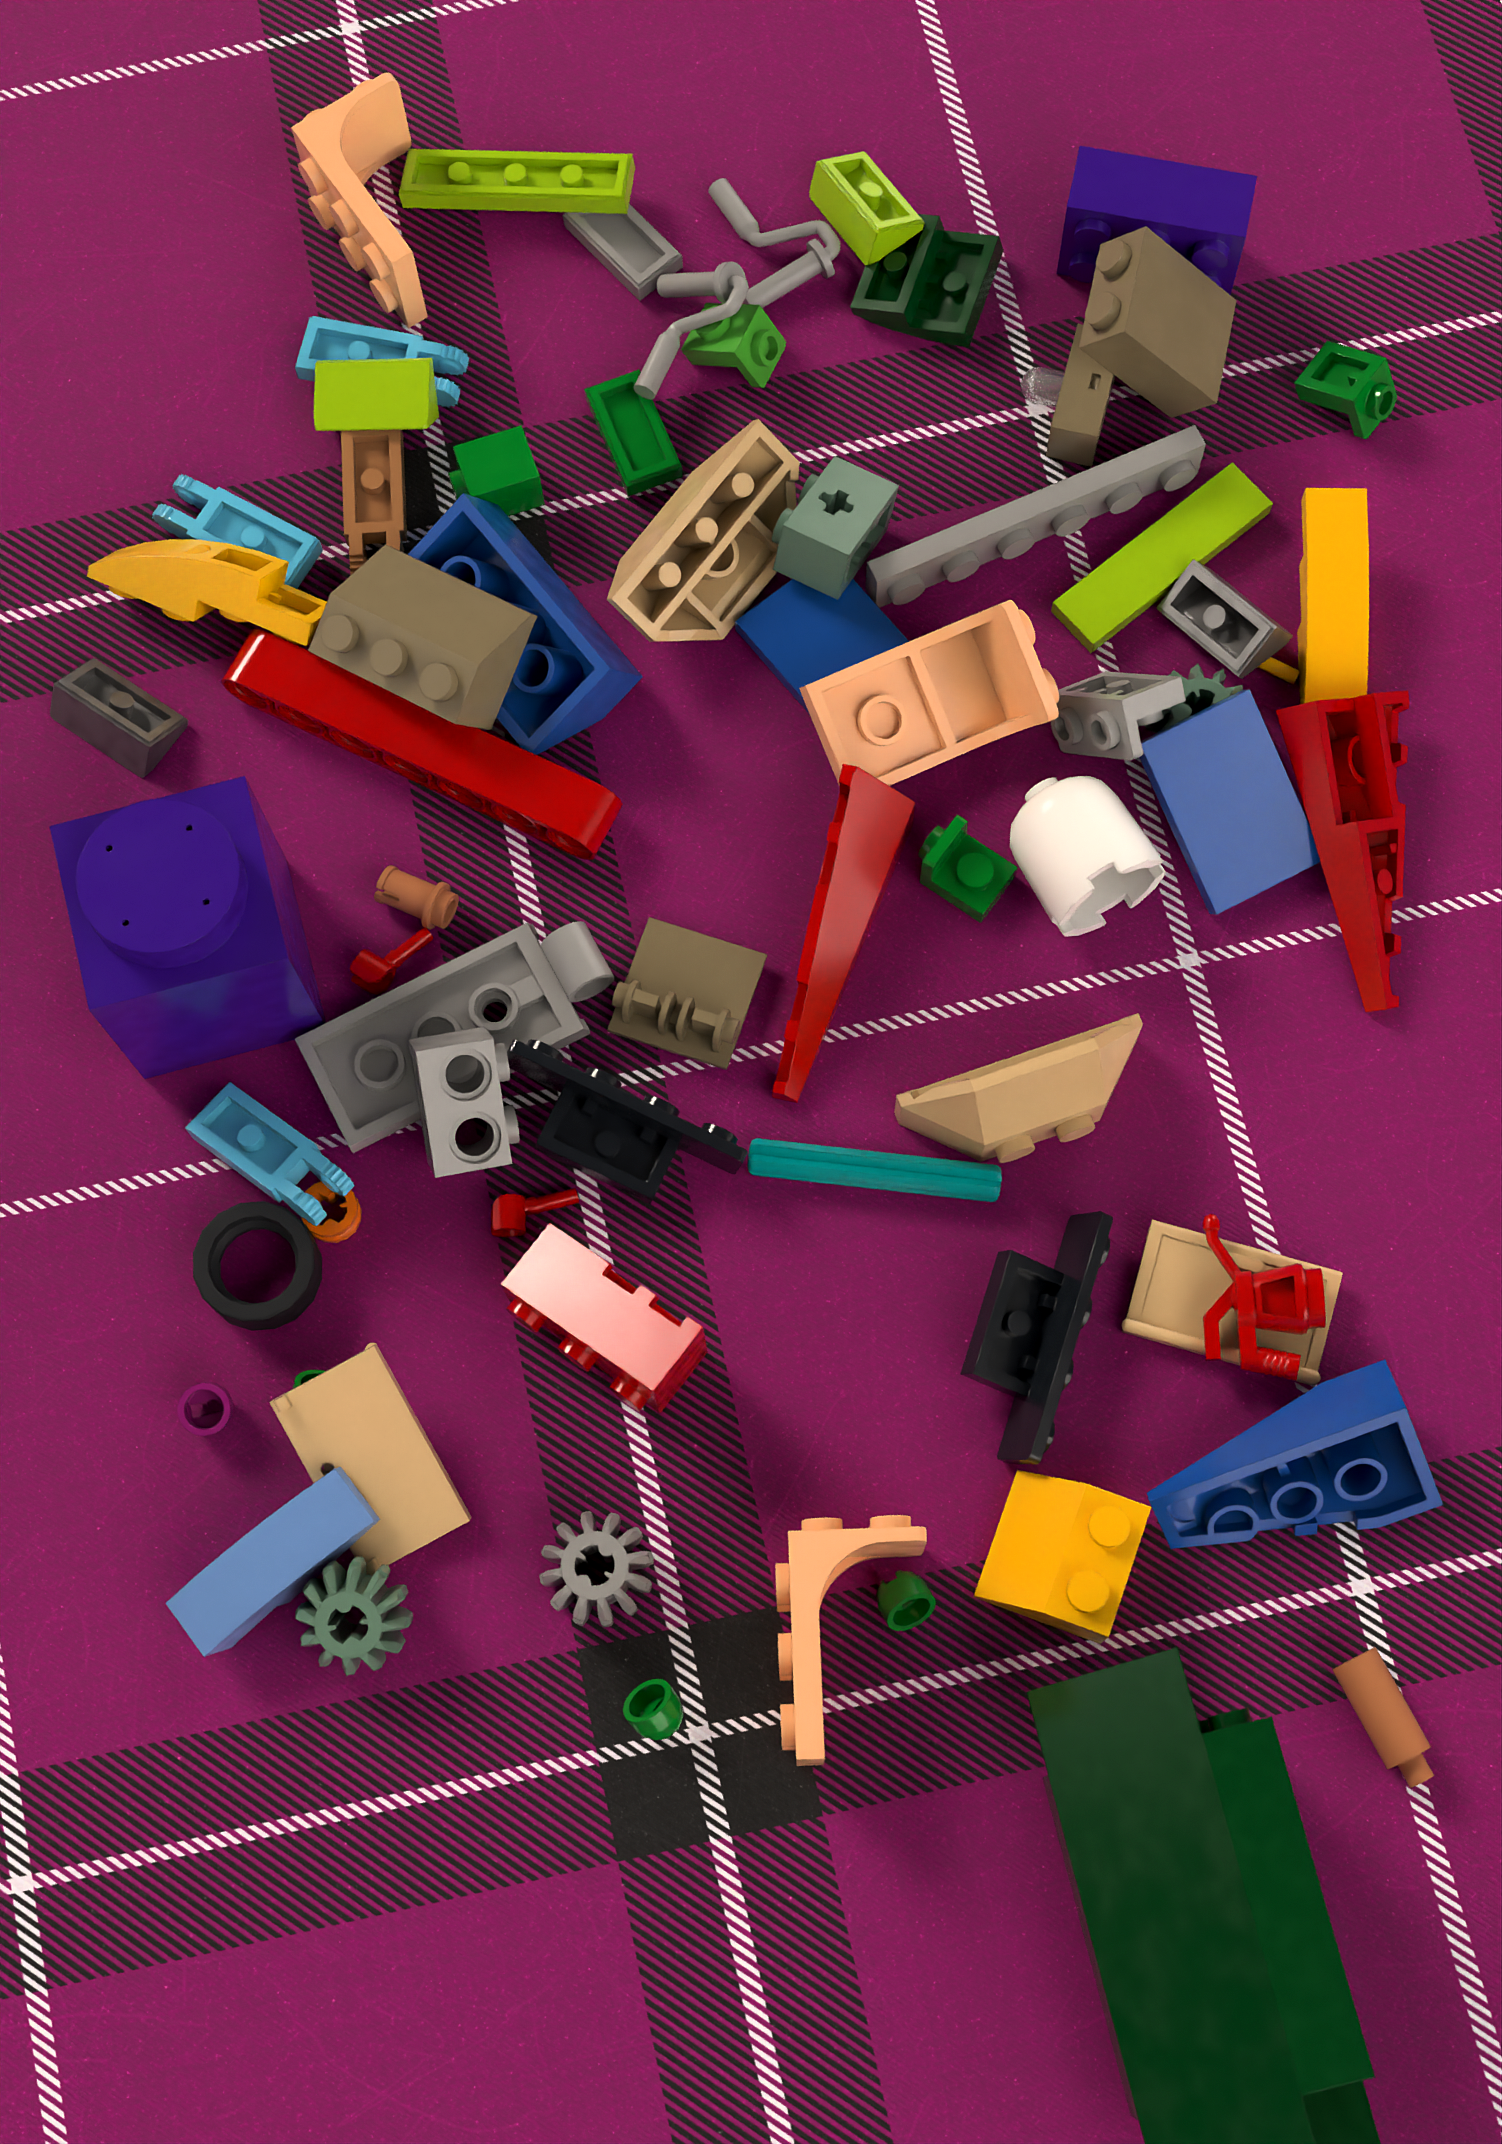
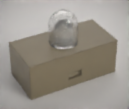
(1079, 403)

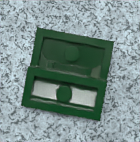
(931, 284)

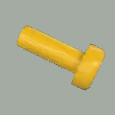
(1280, 670)

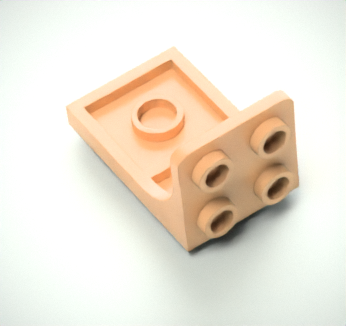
(338, 155)
(934, 696)
(815, 1561)

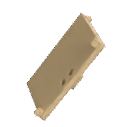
(1184, 1279)
(367, 1427)

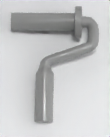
(796, 273)
(729, 287)

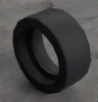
(236, 1222)

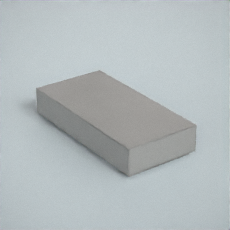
(626, 247)

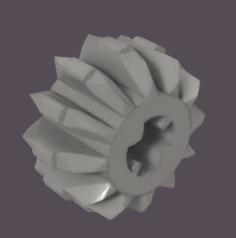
(581, 1586)

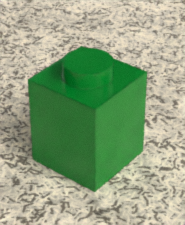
(498, 471)

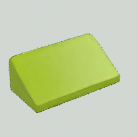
(863, 206)
(375, 394)

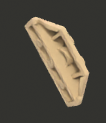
(709, 543)
(1024, 1097)

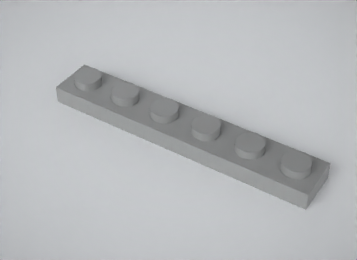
(1022, 522)

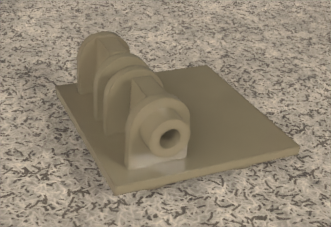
(686, 993)

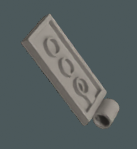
(365, 1053)

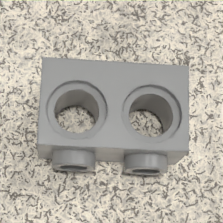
(448, 1104)

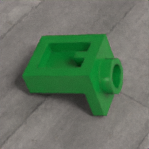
(1350, 384)
(964, 869)

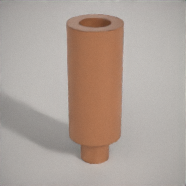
(1385, 1715)

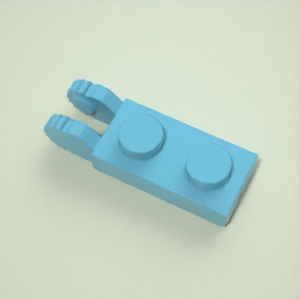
(349, 341)
(239, 523)
(266, 1151)

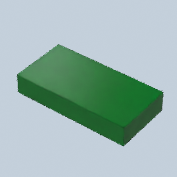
(633, 434)

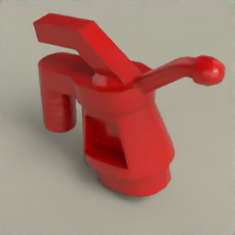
(1271, 1300)

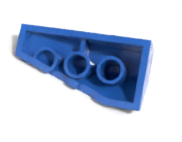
(1318, 1461)

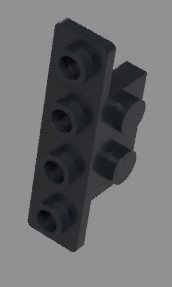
(613, 1132)
(1031, 1331)

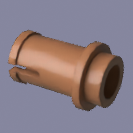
(417, 897)

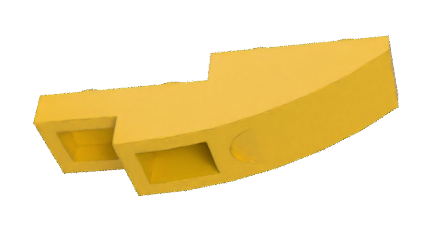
(200, 575)

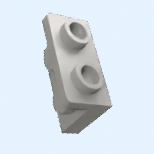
(1105, 710)

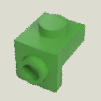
(741, 341)

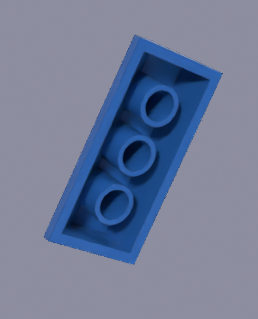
(569, 664)

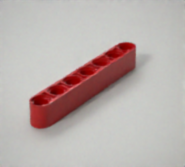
(423, 746)

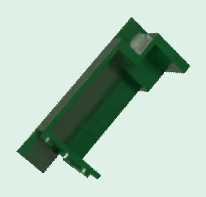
(1201, 1914)

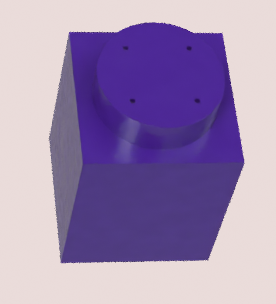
(183, 974)

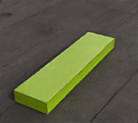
(517, 181)
(1159, 555)

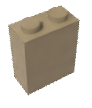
(1158, 323)

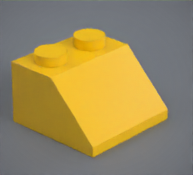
(1063, 1554)

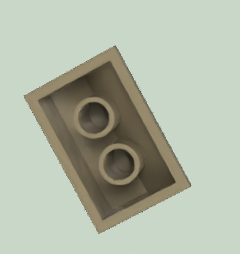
(425, 637)

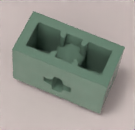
(833, 526)

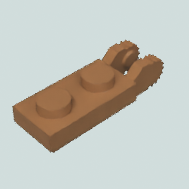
(373, 491)

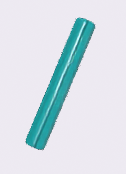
(874, 1170)

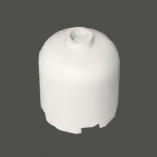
(1082, 852)

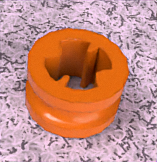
(331, 1230)

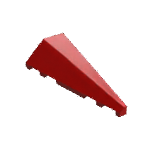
(1347, 778)
(856, 869)

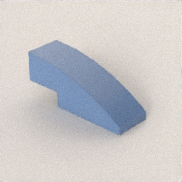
(272, 1562)

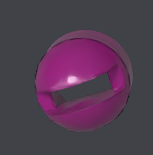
(210, 1422)

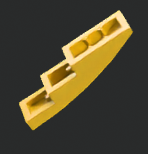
(1334, 594)

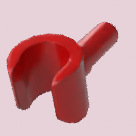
(377, 973)
(510, 1210)

